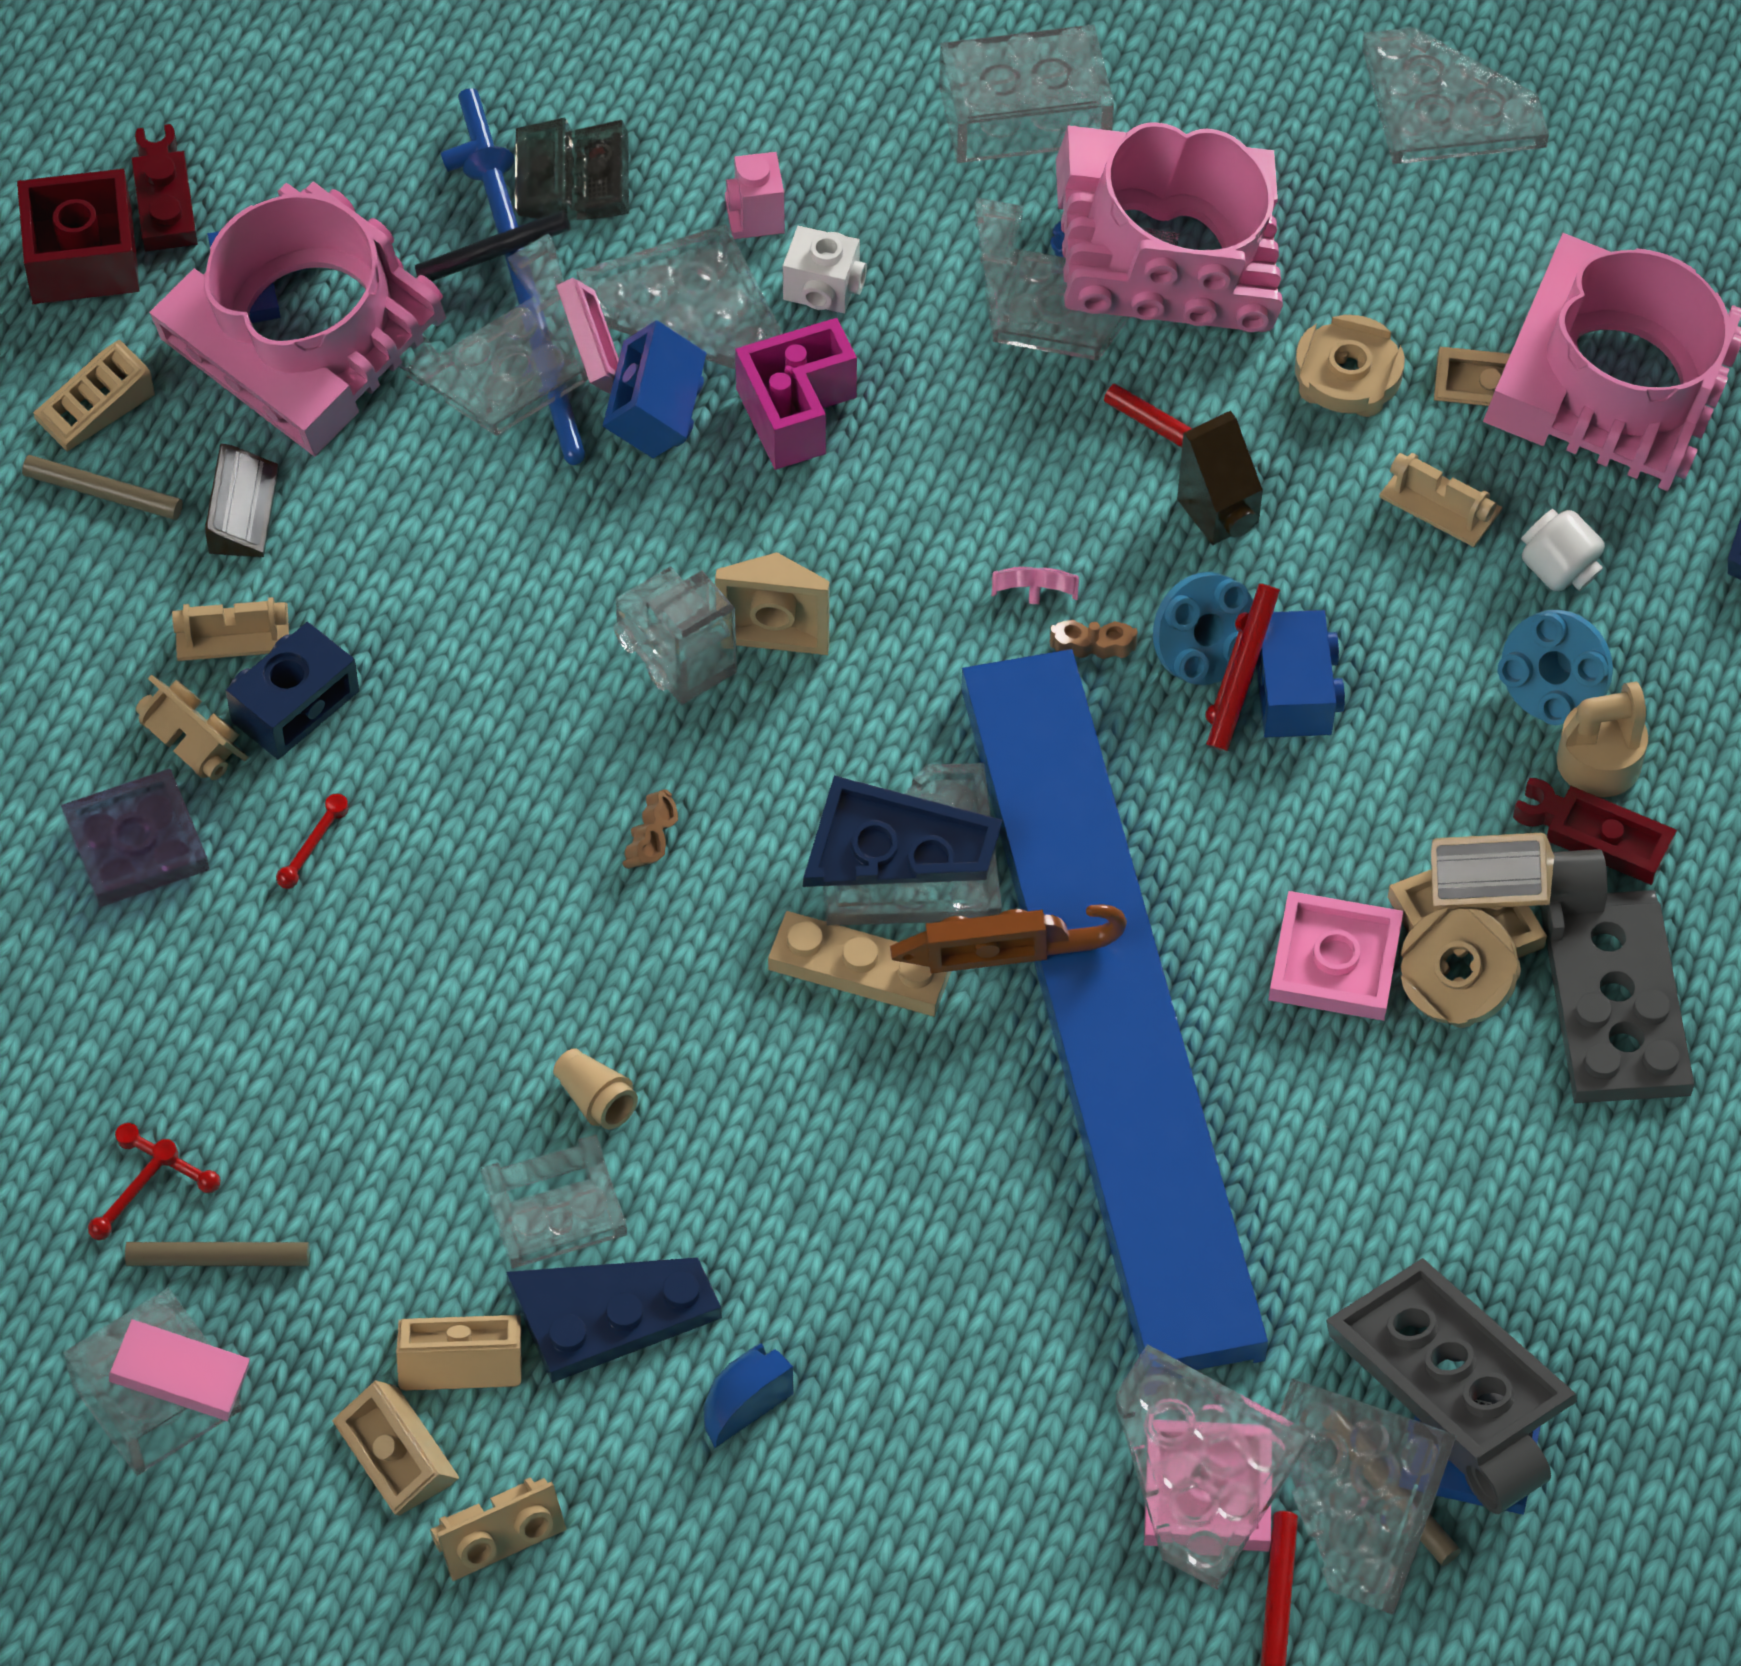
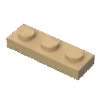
(853, 964)

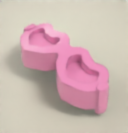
(1035, 579)

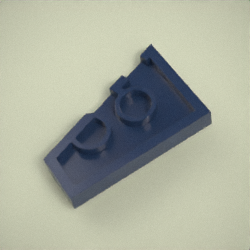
(897, 838)
(610, 1310)

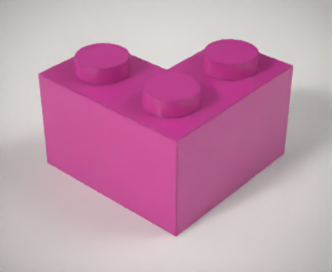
(789, 384)

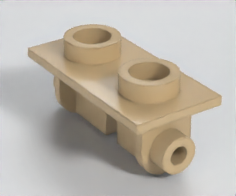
(1440, 501)
(229, 632)
(206, 741)
(513, 1524)

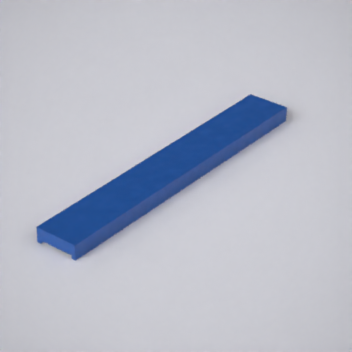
(1114, 1018)

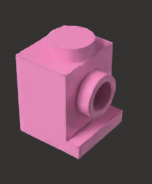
(755, 196)

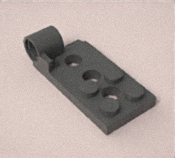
(1642, 965)
(1492, 1439)

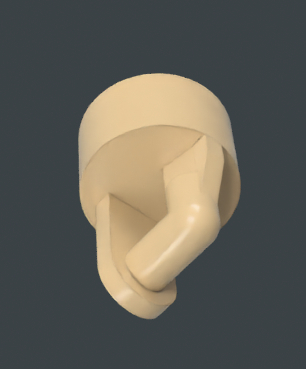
(1605, 742)

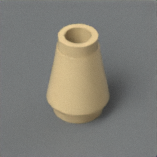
(596, 1089)

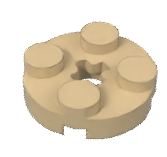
(1345, 390)
(1460, 1000)

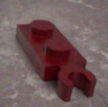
(163, 193)
(1588, 822)

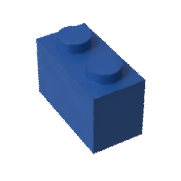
(655, 389)
(1297, 675)

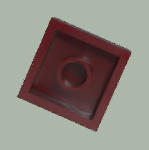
(78, 236)

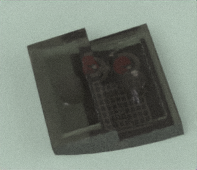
(572, 170)

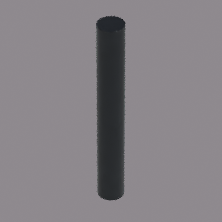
(493, 246)

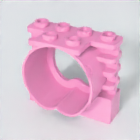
(1167, 175)
(312, 381)
(1562, 394)

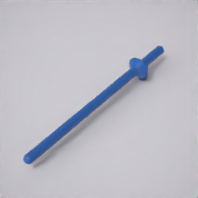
(488, 164)

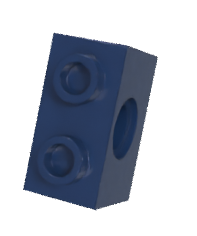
(283, 717)

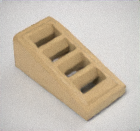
(100, 372)

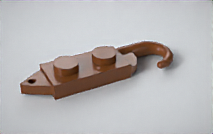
(1005, 939)

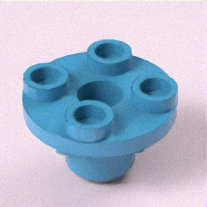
(1197, 626)
(1555, 664)

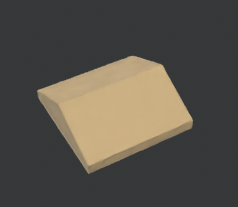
(777, 604)

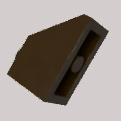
(1219, 479)

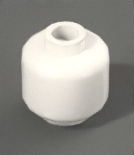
(1563, 550)

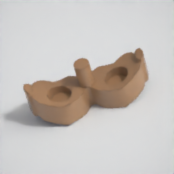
(1105, 642)
(649, 839)

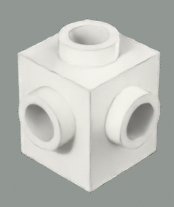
(823, 270)

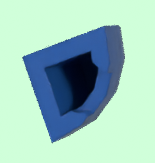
(746, 1392)

